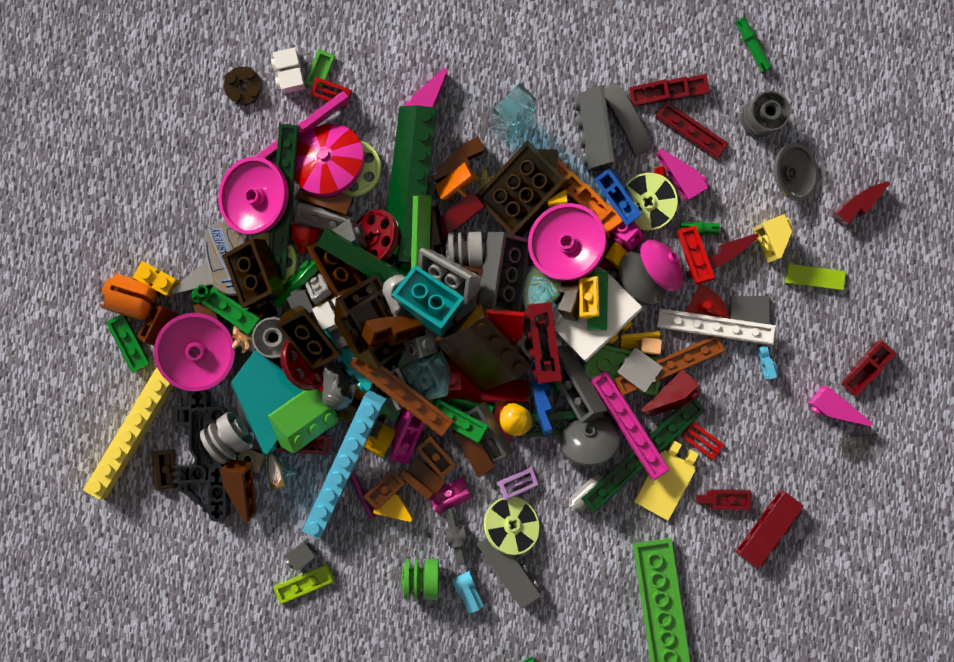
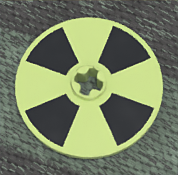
(663, 195)
(498, 529)

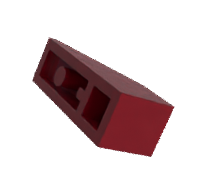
(675, 394)

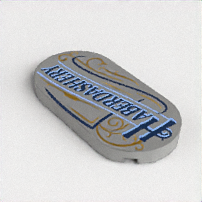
(217, 241)

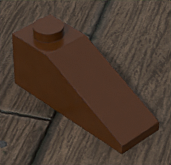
(239, 485)

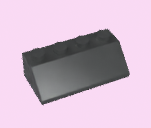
(595, 129)

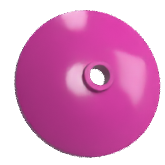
(662, 265)

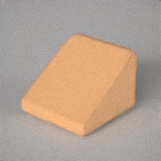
(650, 346)

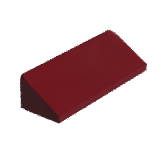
(511, 392)

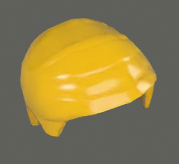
(515, 419)

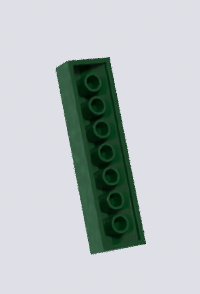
(410, 170)

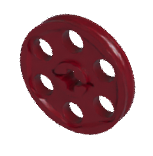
(382, 234)
(289, 368)

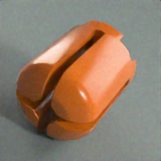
(128, 296)

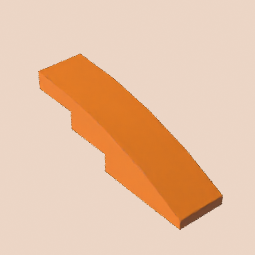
(583, 194)

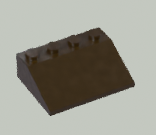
(522, 189)
(483, 350)

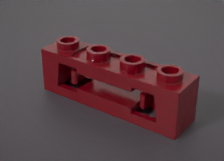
(533, 335)

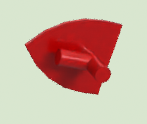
(707, 303)

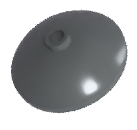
(796, 172)
(638, 281)
(589, 448)

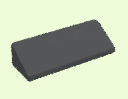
(494, 439)

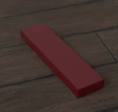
(691, 130)

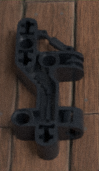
(197, 419)

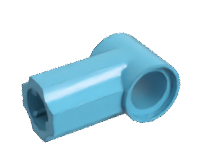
(467, 589)

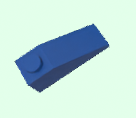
(618, 195)

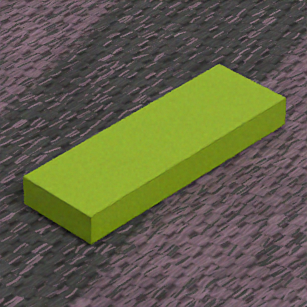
(815, 277)
(303, 584)

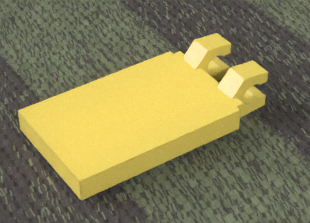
(665, 492)

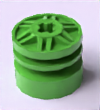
(421, 579)

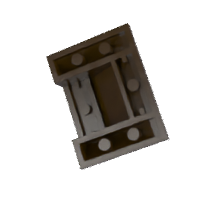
(353, 310)

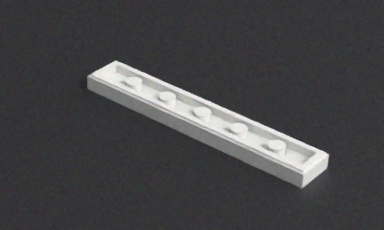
(716, 326)

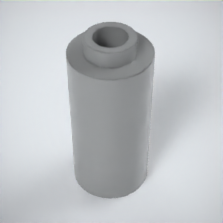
(576, 503)

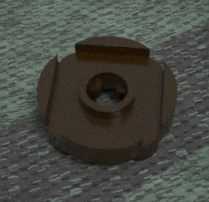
(234, 79)

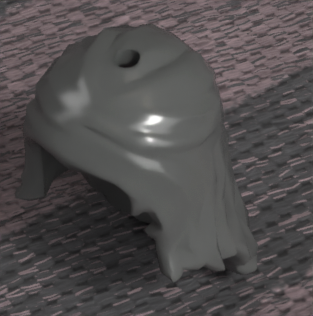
(337, 390)

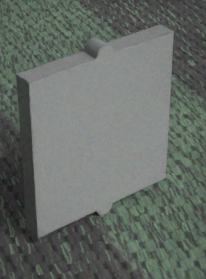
(639, 370)

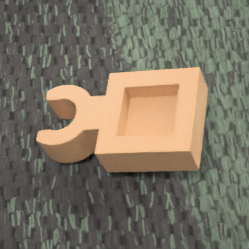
(242, 339)

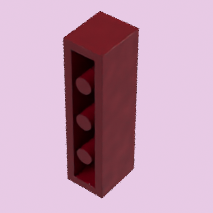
(769, 529)

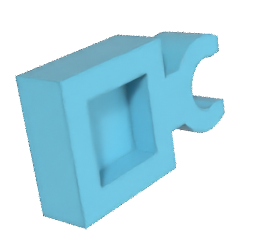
(768, 366)

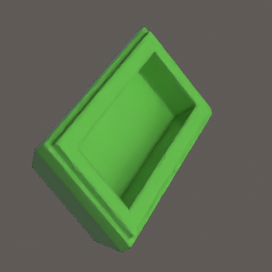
(320, 67)

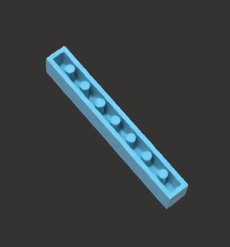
(344, 464)

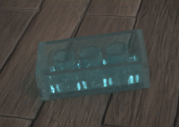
(513, 114)

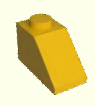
(395, 508)

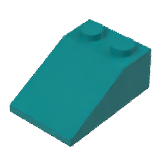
(428, 300)

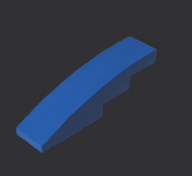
(542, 403)

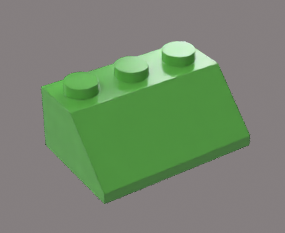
(301, 420)

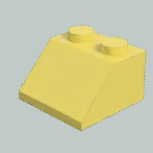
(774, 236)

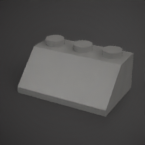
(450, 273)

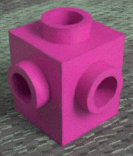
(628, 236)

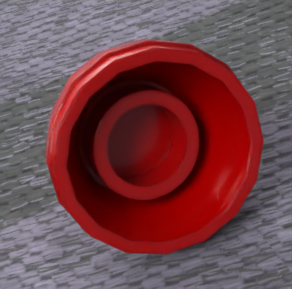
(304, 236)

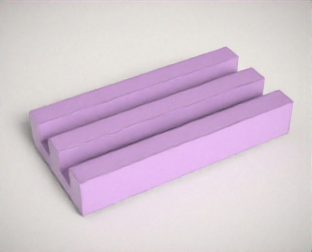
(503, 489)

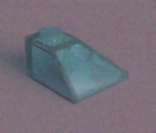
(429, 375)

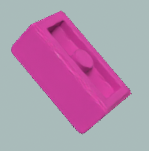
(451, 496)

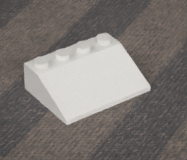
(587, 342)

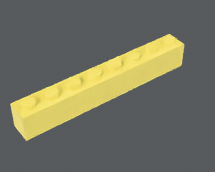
(129, 436)

